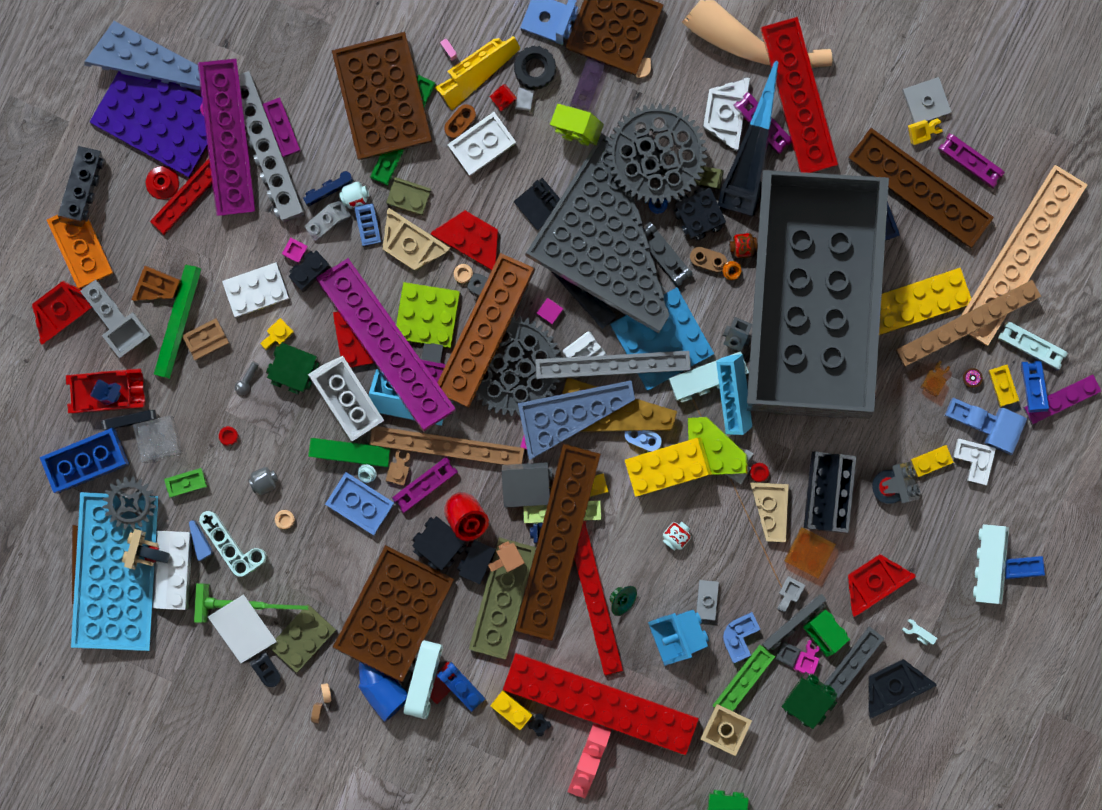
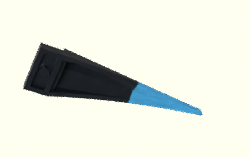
(744, 180)

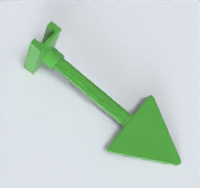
(203, 603)

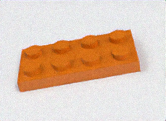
(80, 251)

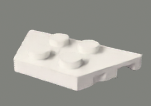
(721, 116)

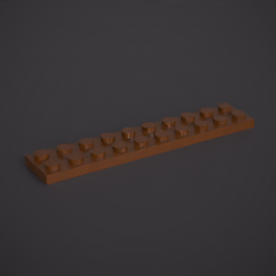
(557, 542)

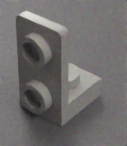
(326, 219)

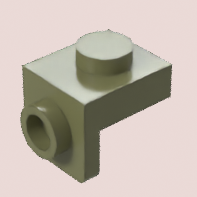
(710, 178)

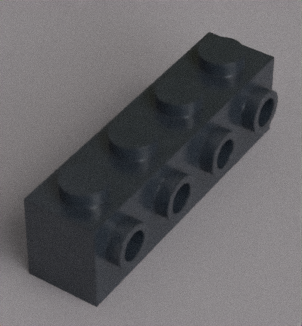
(81, 186)

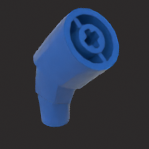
(381, 692)

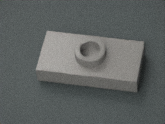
(707, 599)

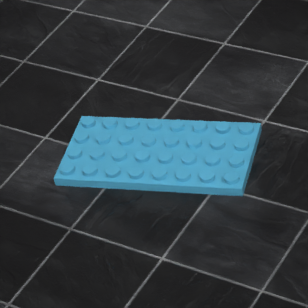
(110, 600)

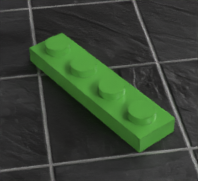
(745, 678)

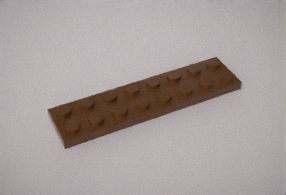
(921, 188)

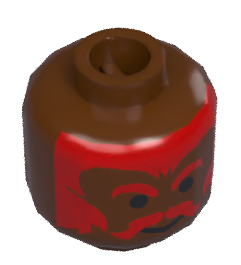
(743, 245)

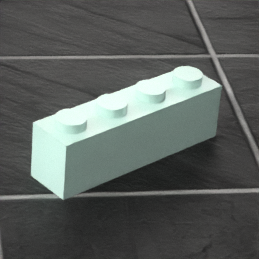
(696, 381)
(991, 564)

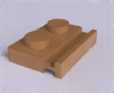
(205, 339)

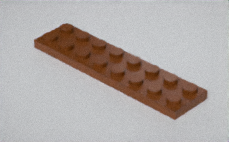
(485, 329)

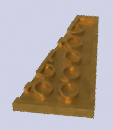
(634, 416)

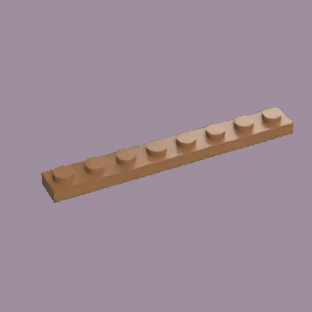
(968, 323)
(446, 446)

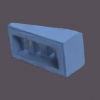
(369, 207)
(200, 542)

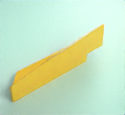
(476, 70)

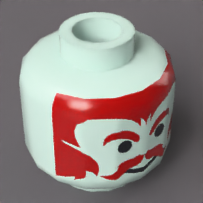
(354, 195)
(676, 536)

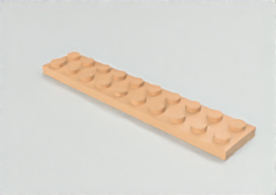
(1027, 244)

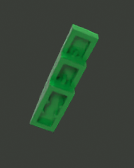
(348, 452)

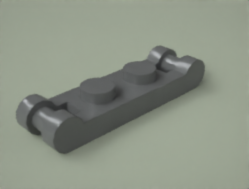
(666, 256)

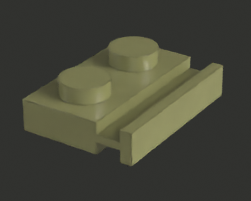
(408, 196)

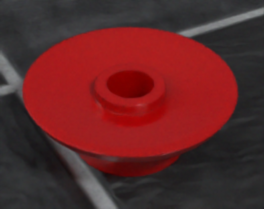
(166, 190)

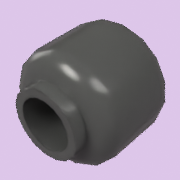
(263, 481)

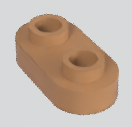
(708, 259)

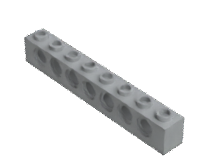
(293, 208)

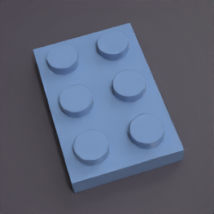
(359, 503)

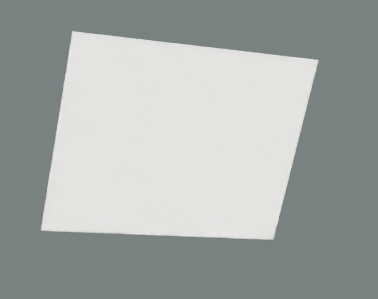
(242, 629)

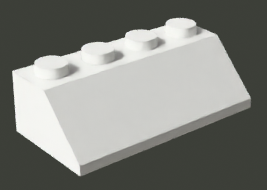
(346, 397)
(172, 578)

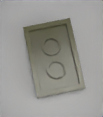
(302, 638)

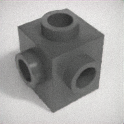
(737, 334)

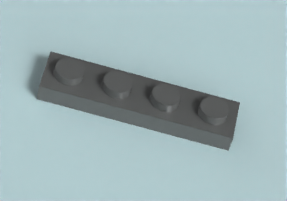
(801, 617)
(854, 660)

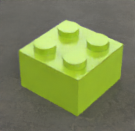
(576, 125)

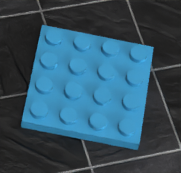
(677, 334)

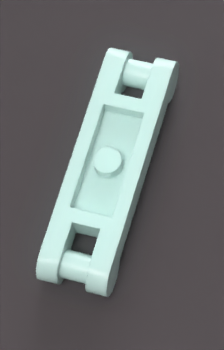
(1033, 345)

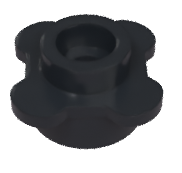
(544, 725)

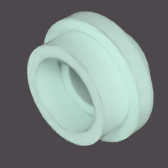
(366, 473)

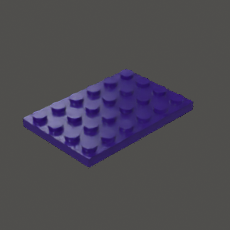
(155, 119)

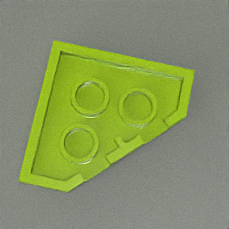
(721, 451)

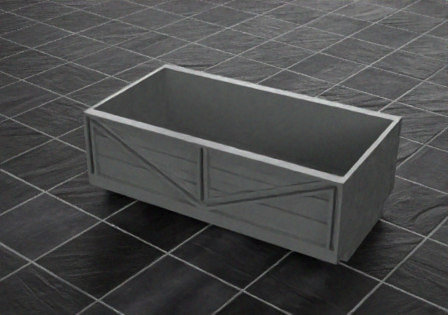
(818, 294)

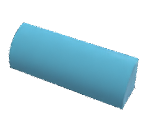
(734, 394)

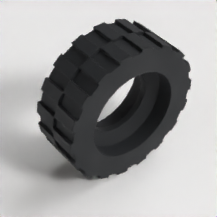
(535, 53)

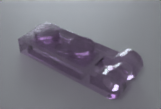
(588, 83)

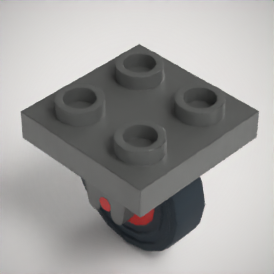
(896, 484)

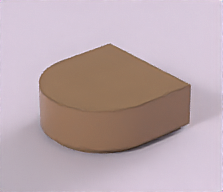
(316, 712)

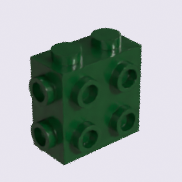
(292, 368)
(810, 700)

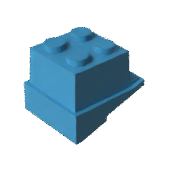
(678, 636)

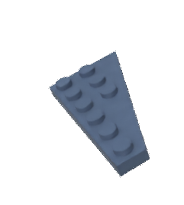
(561, 416)

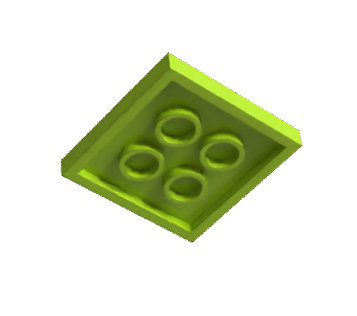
(427, 314)

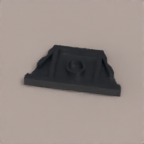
(895, 686)

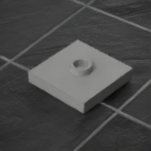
(927, 100)

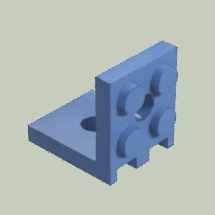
(558, 26)

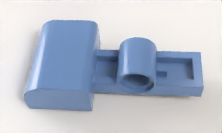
(1002, 429)

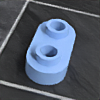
(643, 439)

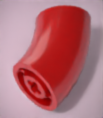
(465, 516)

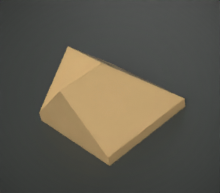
(726, 729)

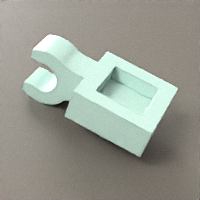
(923, 635)

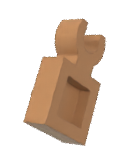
(397, 471)

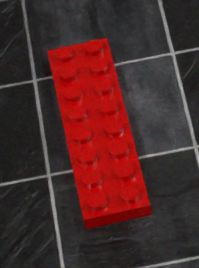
(799, 96)

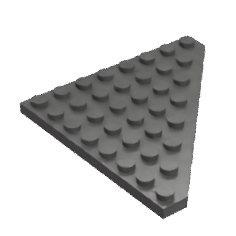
(600, 243)

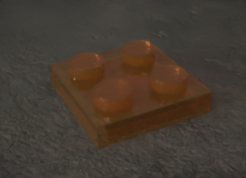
(809, 552)

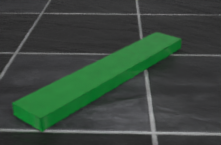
(388, 162)
(177, 321)

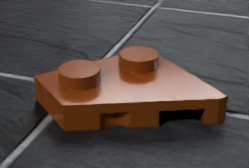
(155, 285)

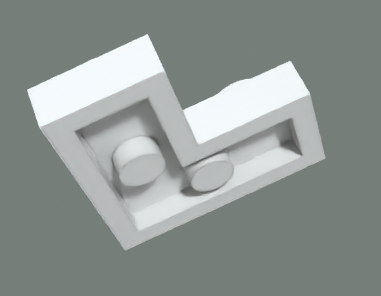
(980, 458)

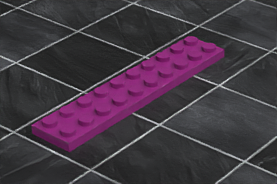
(385, 344)

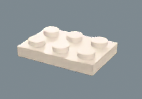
(481, 143)
(255, 290)

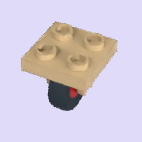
(136, 549)

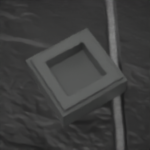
(432, 352)
(788, 654)

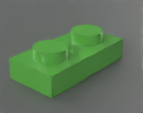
(185, 482)

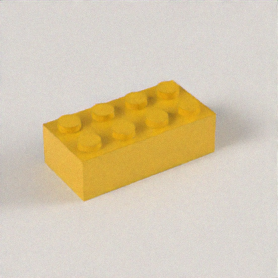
(668, 466)

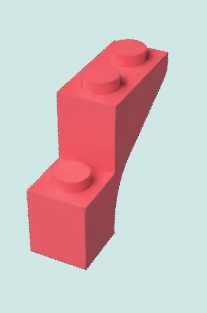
(589, 761)

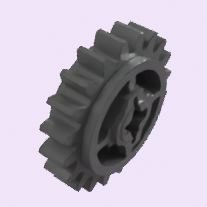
(116, 490)

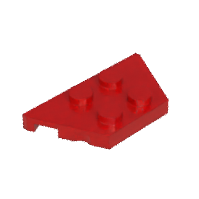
(470, 237)
(58, 309)
(874, 582)

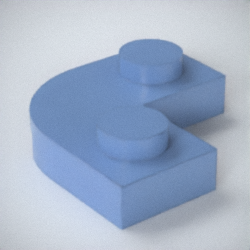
(735, 633)

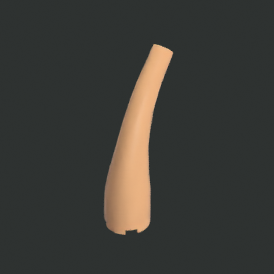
(721, 29)

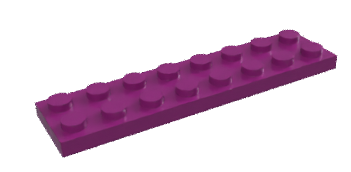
(226, 137)

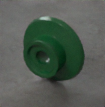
(622, 599)

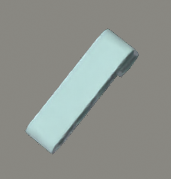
(228, 541)
(422, 681)

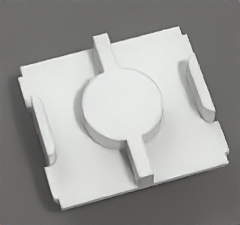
(583, 347)

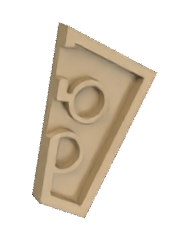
(773, 509)

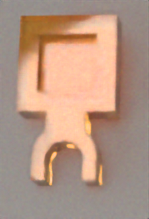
(934, 381)

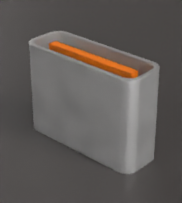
(524, 99)

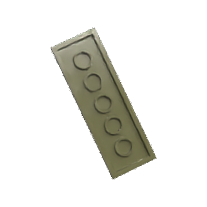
(501, 604)

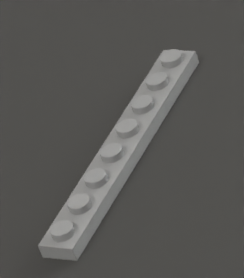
(612, 364)

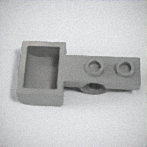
(123, 332)

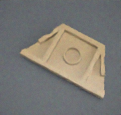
(410, 243)

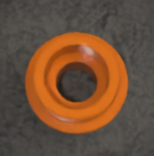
(736, 273)

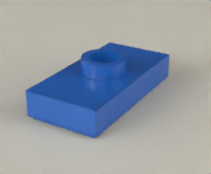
(1024, 567)

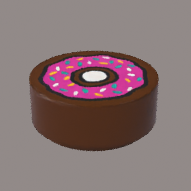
(972, 378)

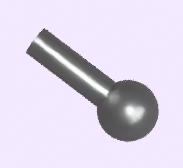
(242, 387)

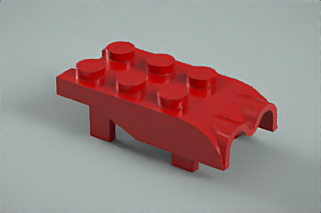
(81, 386)

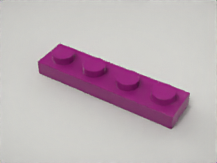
(1066, 397)

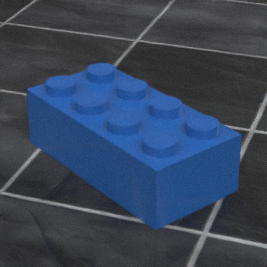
(84, 461)

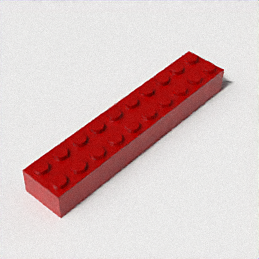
(600, 703)

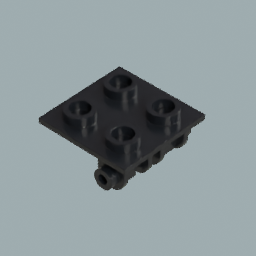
(537, 203)

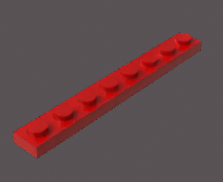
(596, 604)

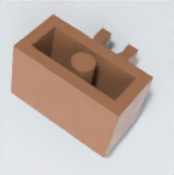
(509, 558)

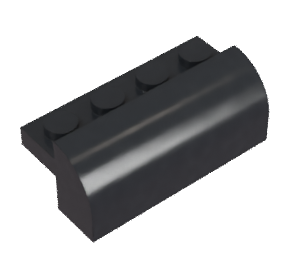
(829, 492)

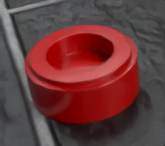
(228, 436)
(759, 472)

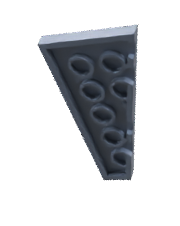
(140, 57)

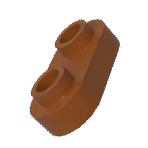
(459, 121)

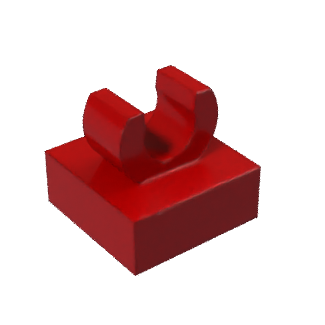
(503, 97)

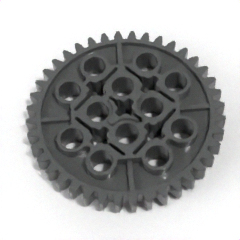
(673, 125)
(507, 399)

